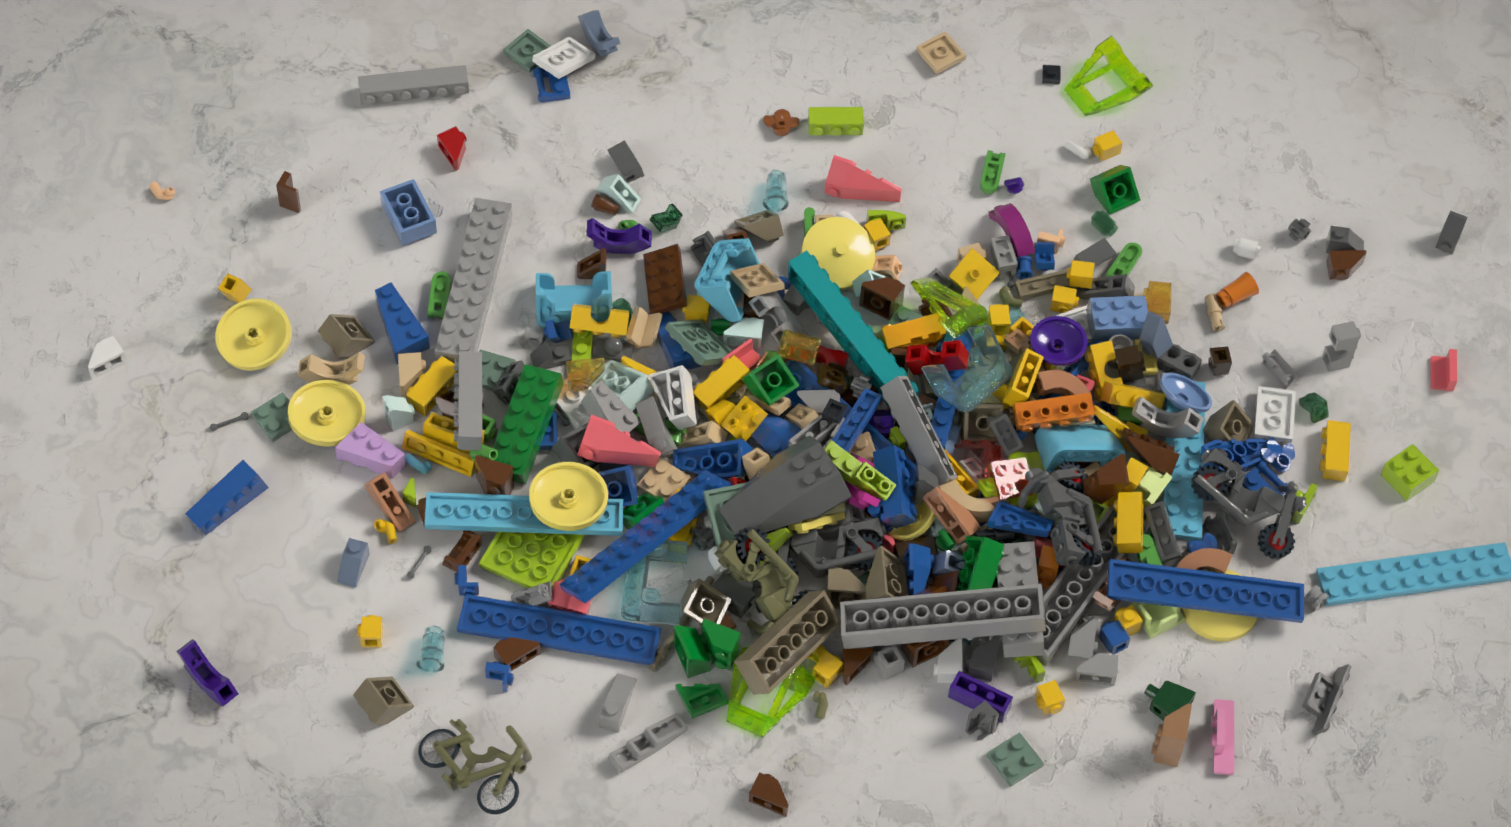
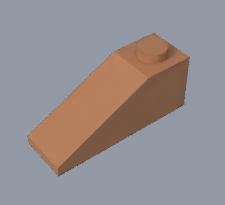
(389, 501)
(952, 515)

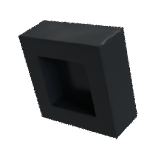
(1051, 74)
(834, 411)

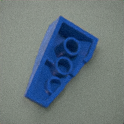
(672, 348)
(775, 434)
(1245, 452)
(720, 458)
(621, 484)
(918, 566)

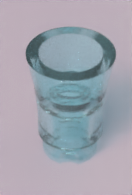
(776, 192)
(432, 650)

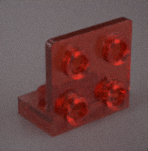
(991, 451)
(1008, 477)

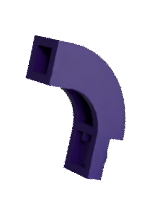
(619, 241)
(205, 675)

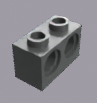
(1179, 362)

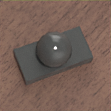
(612, 349)

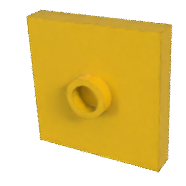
(974, 273)

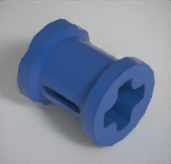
(1024, 267)

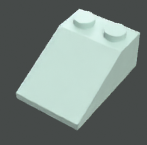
(626, 383)

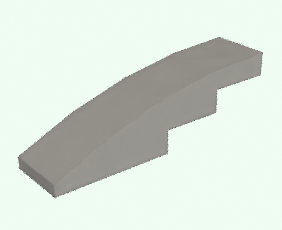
(648, 743)

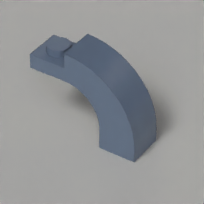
(597, 34)

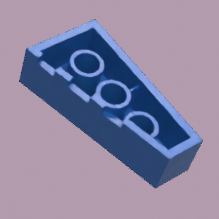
(400, 324)
(227, 497)
(899, 506)

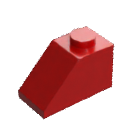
(452, 146)

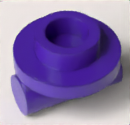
(1014, 185)

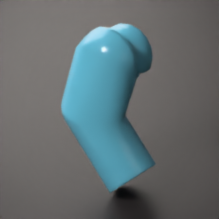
(423, 468)

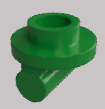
(719, 325)
(944, 541)

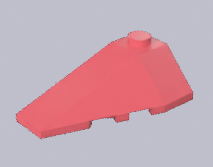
(850, 182)
(609, 445)

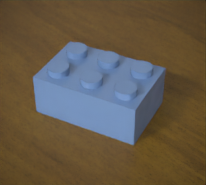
(408, 212)
(1116, 316)

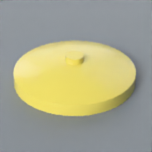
(841, 249)
(253, 334)
(325, 412)
(568, 496)
(1217, 625)

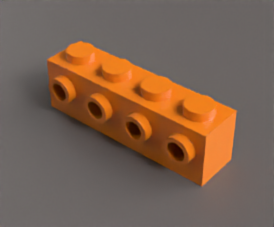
(1053, 411)

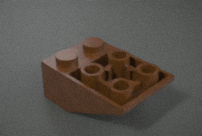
(1152, 452)

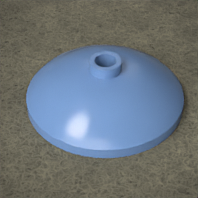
(1185, 393)

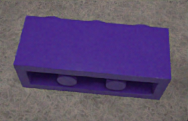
(973, 692)

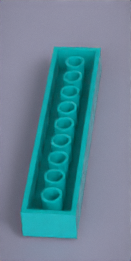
(843, 321)

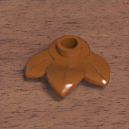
(781, 122)

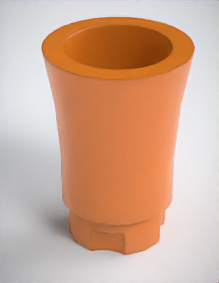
(1238, 290)

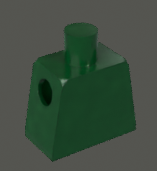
(1168, 698)

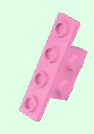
(1223, 737)

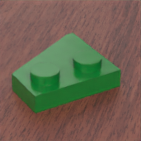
(701, 698)

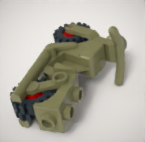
(775, 576)

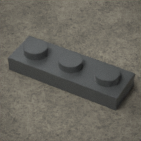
(1162, 531)

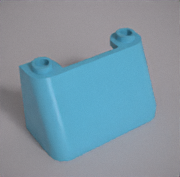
(714, 278)
(556, 301)
(1077, 444)

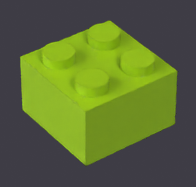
(1409, 472)

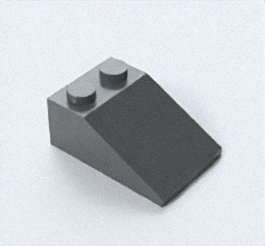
(568, 447)

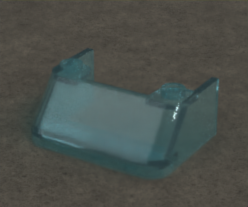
(986, 375)
(645, 603)

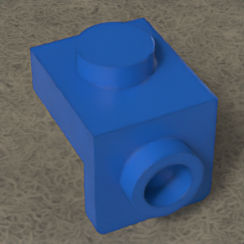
(1044, 256)
(558, 331)
(465, 587)
(499, 672)

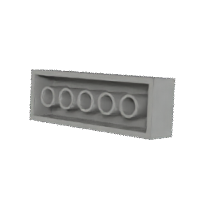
(1019, 569)

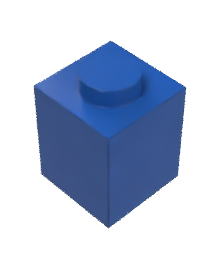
(1114, 637)

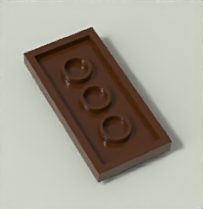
(665, 279)

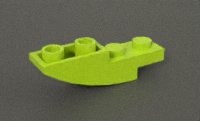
(859, 474)

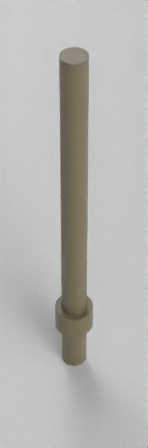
(662, 652)

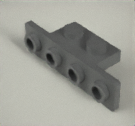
(1324, 695)

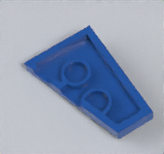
(1019, 520)

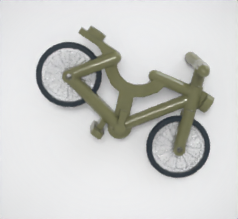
(497, 792)

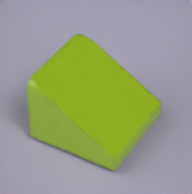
(409, 493)

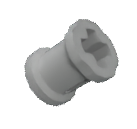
(534, 336)

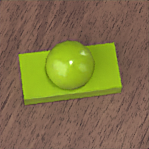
(1310, 494)

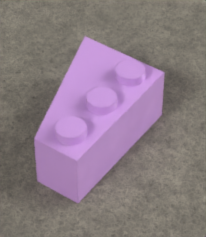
(370, 450)

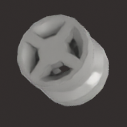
(1316, 597)

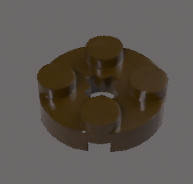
(834, 377)

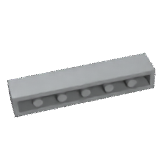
(413, 84)
(469, 400)
(917, 428)

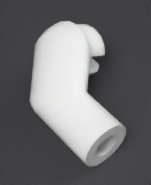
(1083, 153)

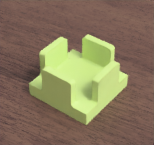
(1152, 485)
(1158, 618)

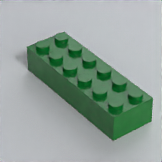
(527, 419)

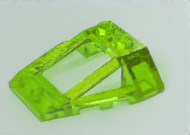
(1117, 61)
(967, 312)
(755, 722)

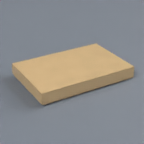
(756, 280)

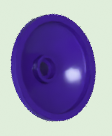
(1061, 333)

